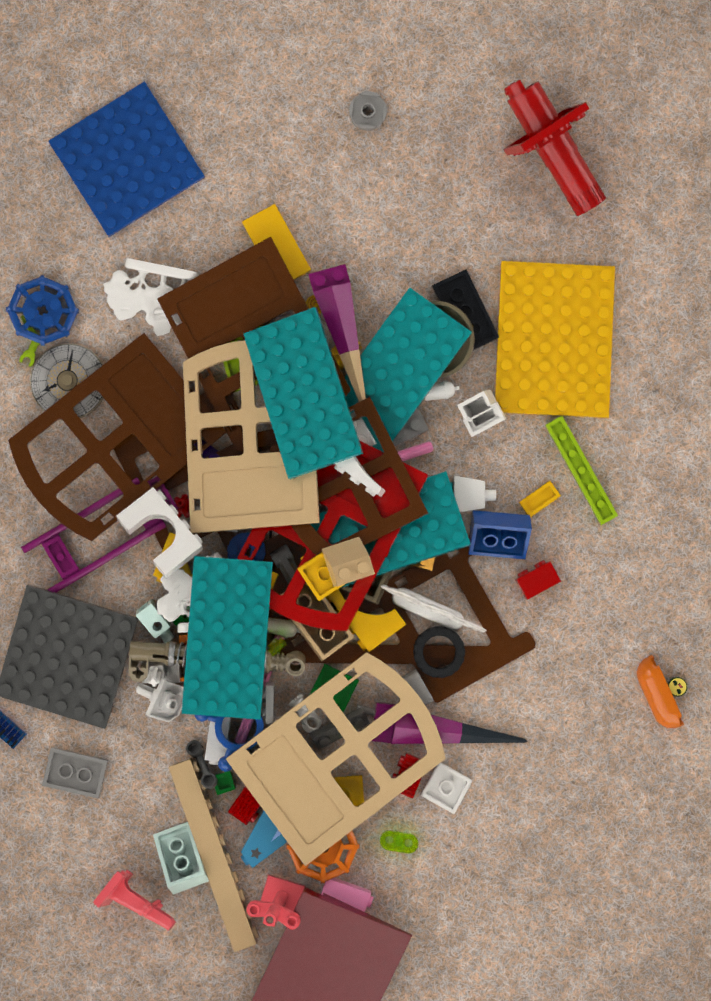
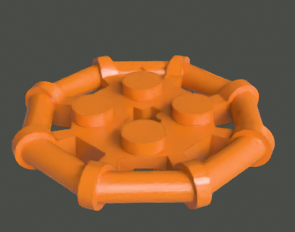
(327, 858)

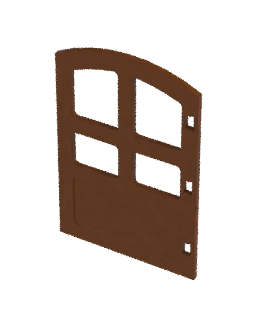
(225, 306)
(152, 406)

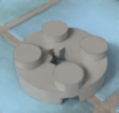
(360, 103)

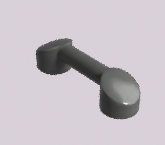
(196, 751)

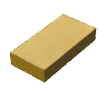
(539, 499)

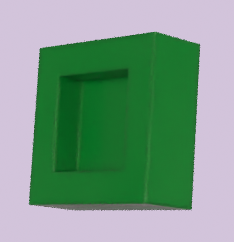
(225, 783)

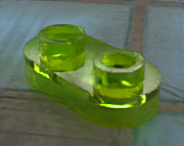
(398, 843)

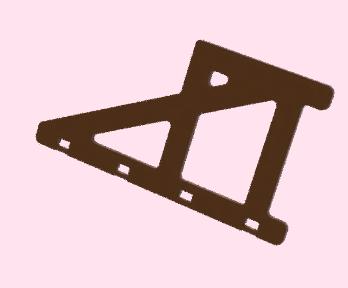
(478, 660)

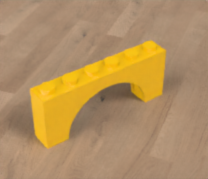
(369, 628)

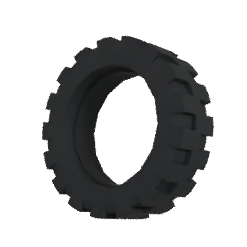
(459, 652)

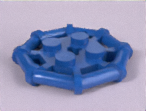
(37, 300)

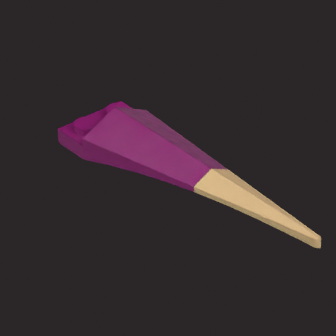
(335, 301)

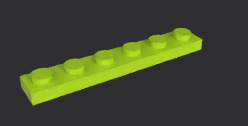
(581, 470)

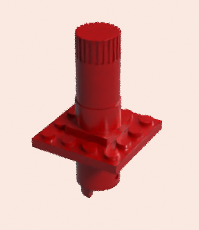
(550, 137)

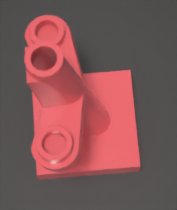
(120, 892)
(278, 902)

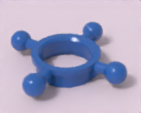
(231, 747)

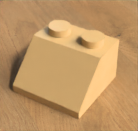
(347, 561)

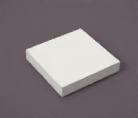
(446, 787)

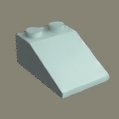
(180, 858)

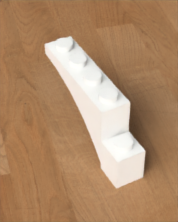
(359, 475)

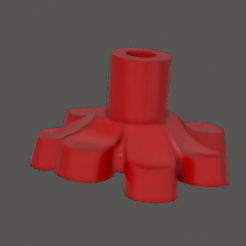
(183, 505)

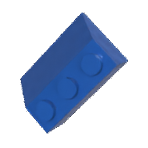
(499, 534)

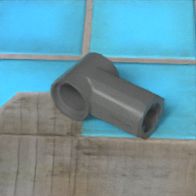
(285, 561)

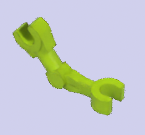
(30, 353)

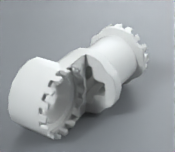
(313, 716)

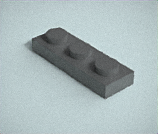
(328, 734)

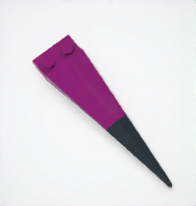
(450, 731)

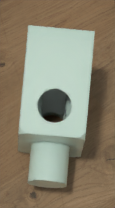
(148, 616)

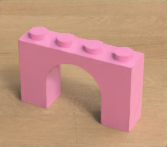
(348, 893)

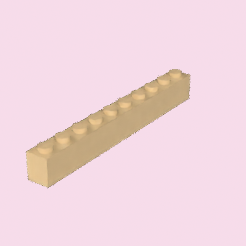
(213, 854)

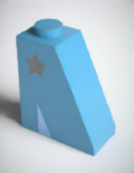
(262, 841)

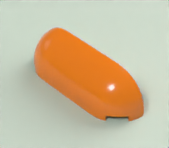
(658, 694)

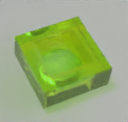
(276, 646)

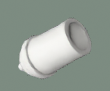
(441, 390)
(282, 627)

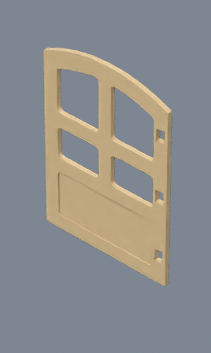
(244, 488)
(299, 787)

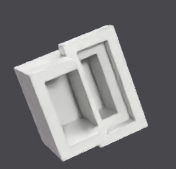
(481, 412)

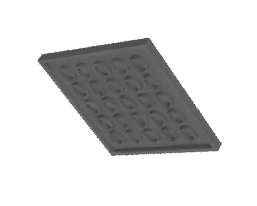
(66, 656)

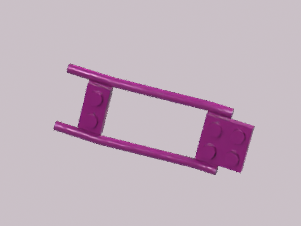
(62, 558)

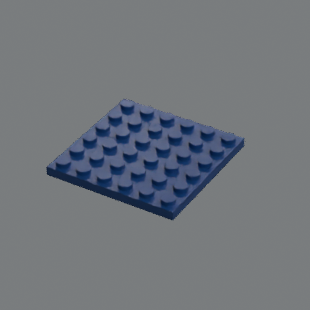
(126, 159)

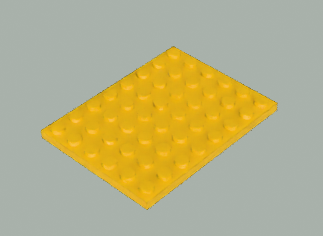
(555, 339)

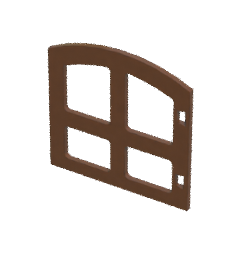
(377, 525)

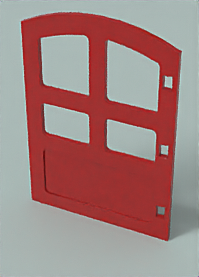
(339, 505)

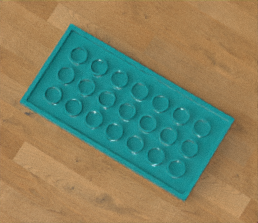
(407, 360)
(302, 393)
(422, 539)
(227, 637)

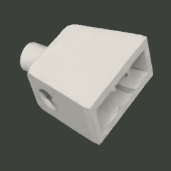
(471, 494)

